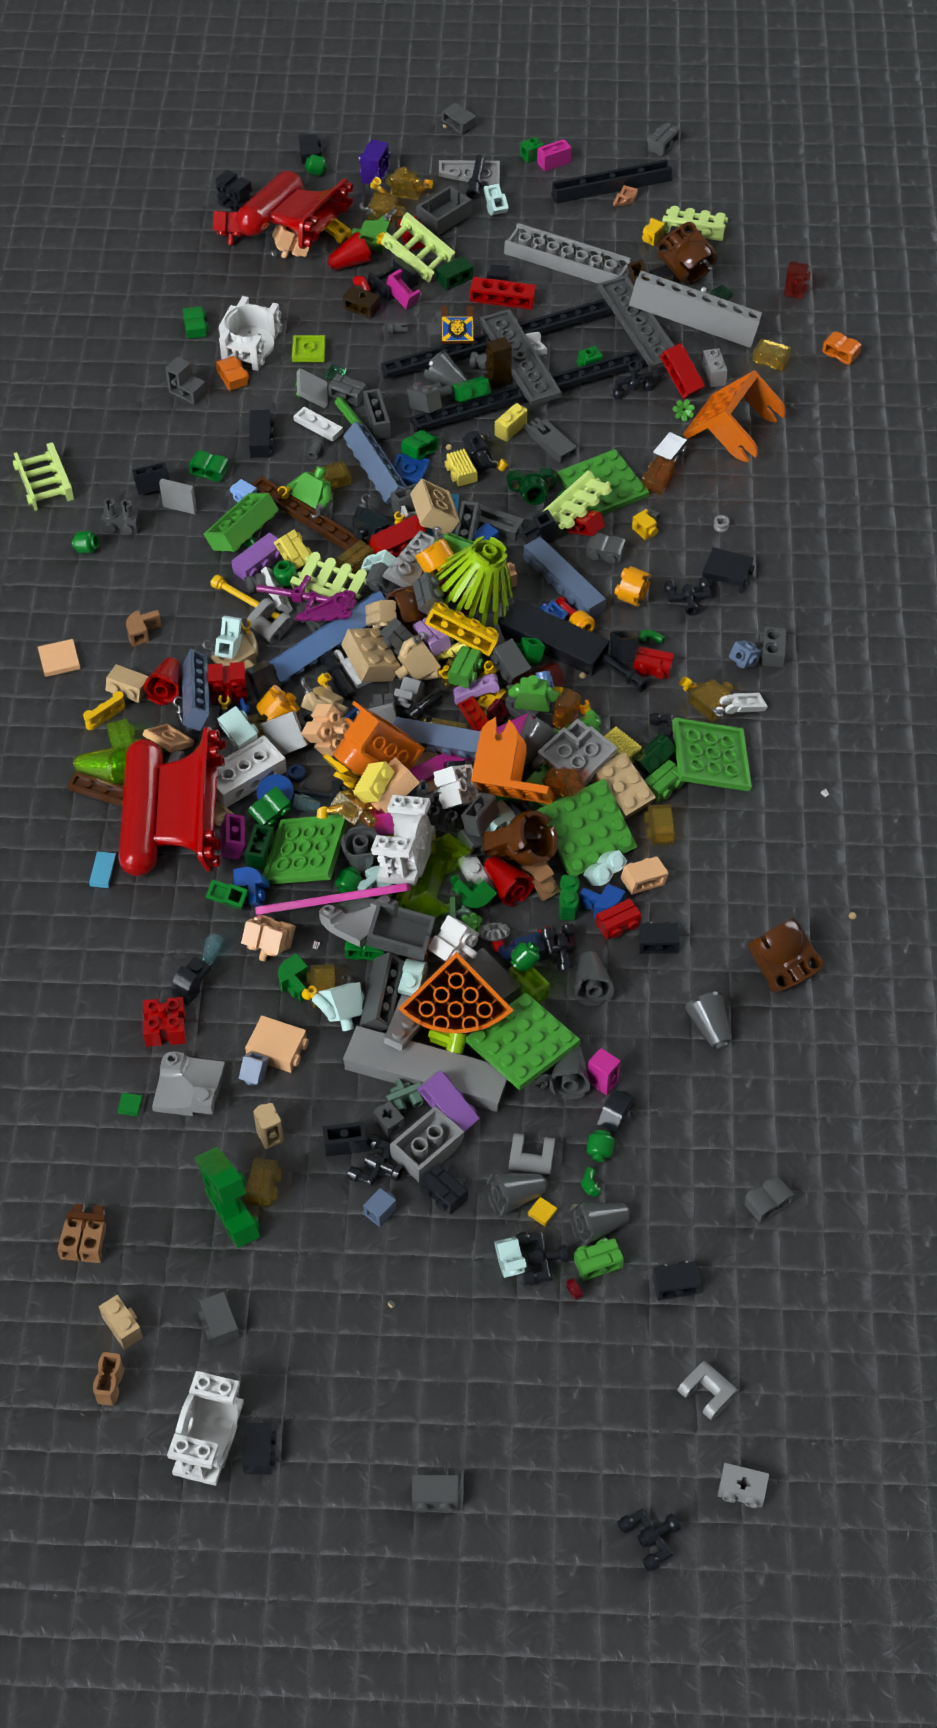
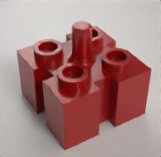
(225, 225)
(227, 682)
(164, 1021)

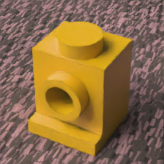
(653, 232)
(644, 525)

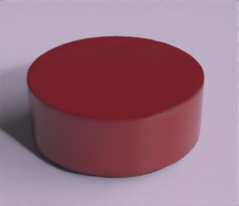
(574, 1289)

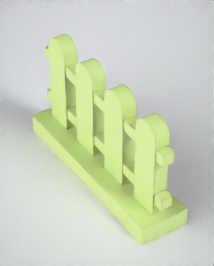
(709, 230)
(576, 493)
(322, 580)

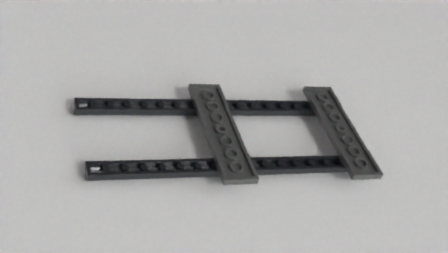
(529, 372)

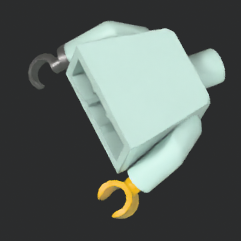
(339, 1002)

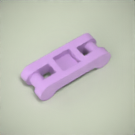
(479, 687)

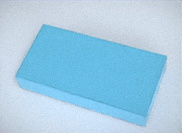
(102, 869)

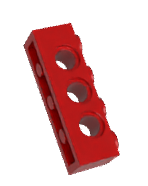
(503, 293)

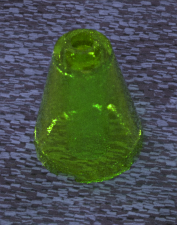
(102, 764)

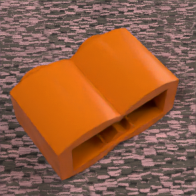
(841, 347)
(232, 373)

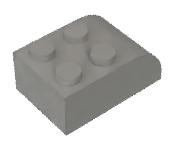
(426, 1143)

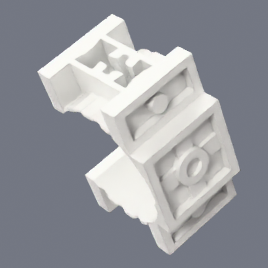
(249, 332)
(407, 853)
(206, 1428)

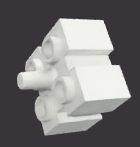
(455, 786)
(454, 938)

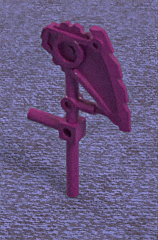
(330, 608)

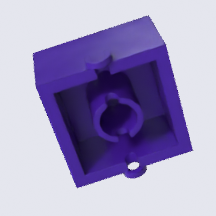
(374, 161)

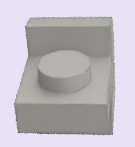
(409, 692)

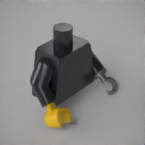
(479, 452)
(369, 522)
(211, 721)

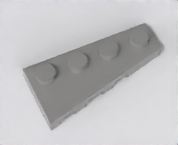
(463, 171)
(405, 567)
(401, 1028)

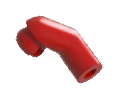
(362, 282)
(562, 602)

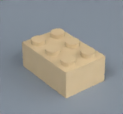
(434, 506)
(370, 655)
(625, 784)

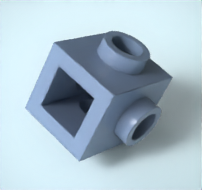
(745, 654)

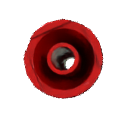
(350, 253)
(164, 682)
(508, 881)

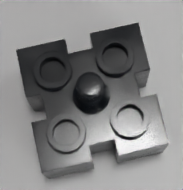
(232, 190)

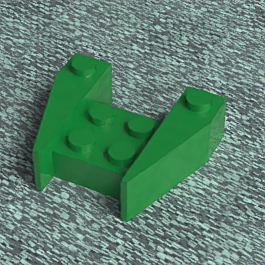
(223, 1189)

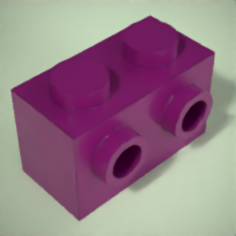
(232, 836)

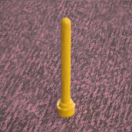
(218, 582)

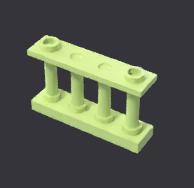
(427, 238)
(55, 466)

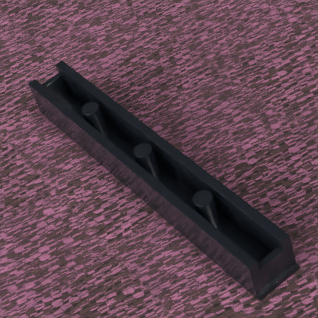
(611, 181)

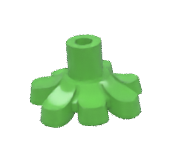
(683, 412)
(473, 922)

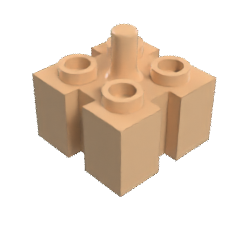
(287, 240)
(326, 728)
(269, 935)

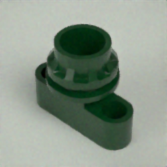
(533, 486)

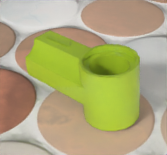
(452, 1042)

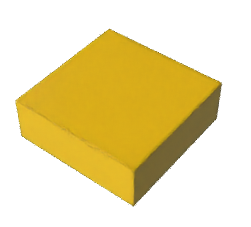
(542, 1211)

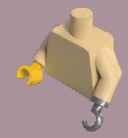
(247, 651)
(419, 661)
(322, 695)

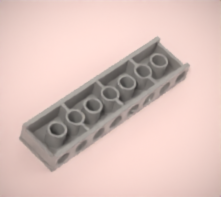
(565, 258)
(694, 310)
(417, 1062)

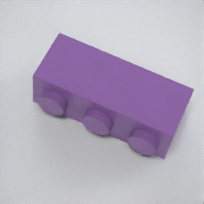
(256, 557)
(441, 1093)

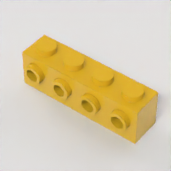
(462, 628)

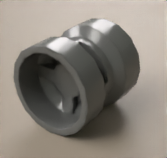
(478, 360)
(252, 582)

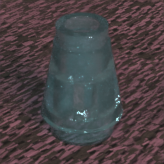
(305, 803)
(212, 947)

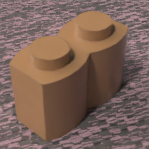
(108, 1378)

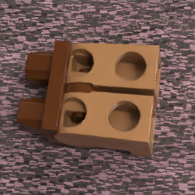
(83, 1234)

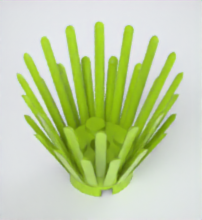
(484, 563)

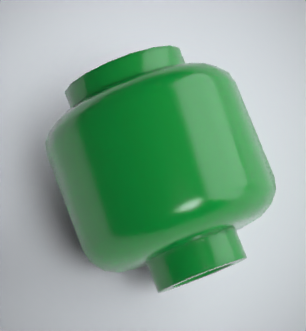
(315, 165)
(85, 542)
(284, 572)
(348, 880)
(525, 956)
(600, 1145)

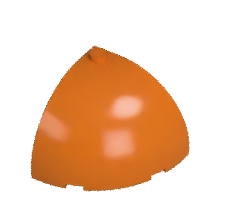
(455, 1000)

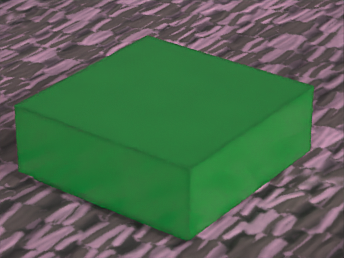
(130, 1104)

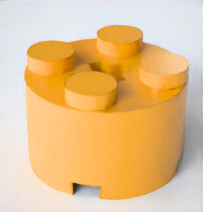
(434, 556)
(633, 586)
(277, 703)

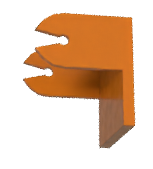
(718, 409)
(501, 766)

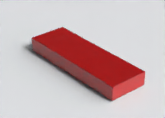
(473, 713)

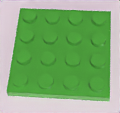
(611, 468)
(711, 754)
(588, 827)
(305, 849)
(524, 1042)

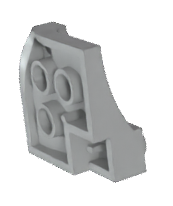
(578, 749)
(353, 918)
(187, 1085)

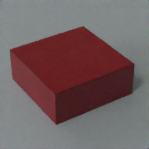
(498, 710)

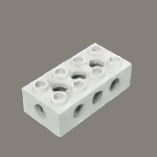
(246, 770)

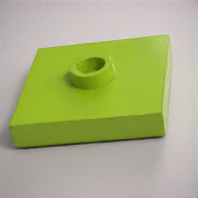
(308, 348)

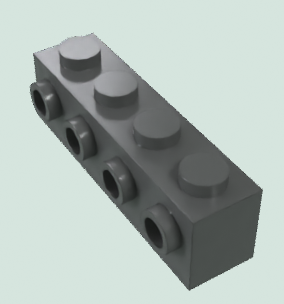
(382, 992)

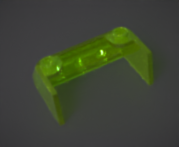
(441, 861)

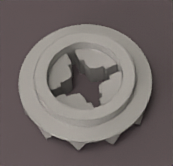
(494, 931)

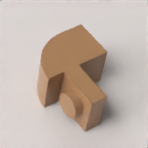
(138, 625)
(542, 881)

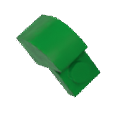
(532, 650)
(229, 895)
(477, 895)
(291, 975)

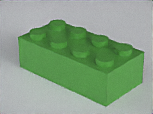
(241, 522)

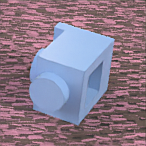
(241, 489)

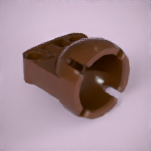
(687, 253)
(407, 608)
(523, 840)
(785, 955)

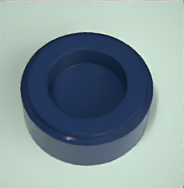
(296, 773)

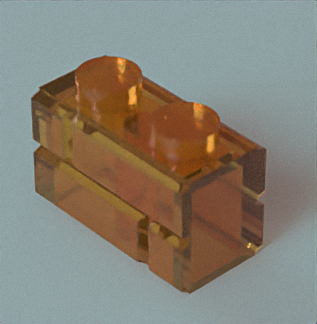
(658, 475)
(566, 708)
(563, 782)

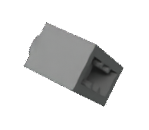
(714, 367)
(754, 1482)

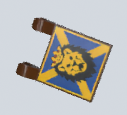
(457, 328)

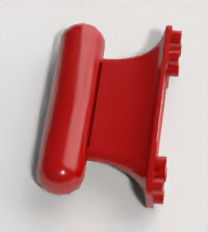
(288, 205)
(170, 803)

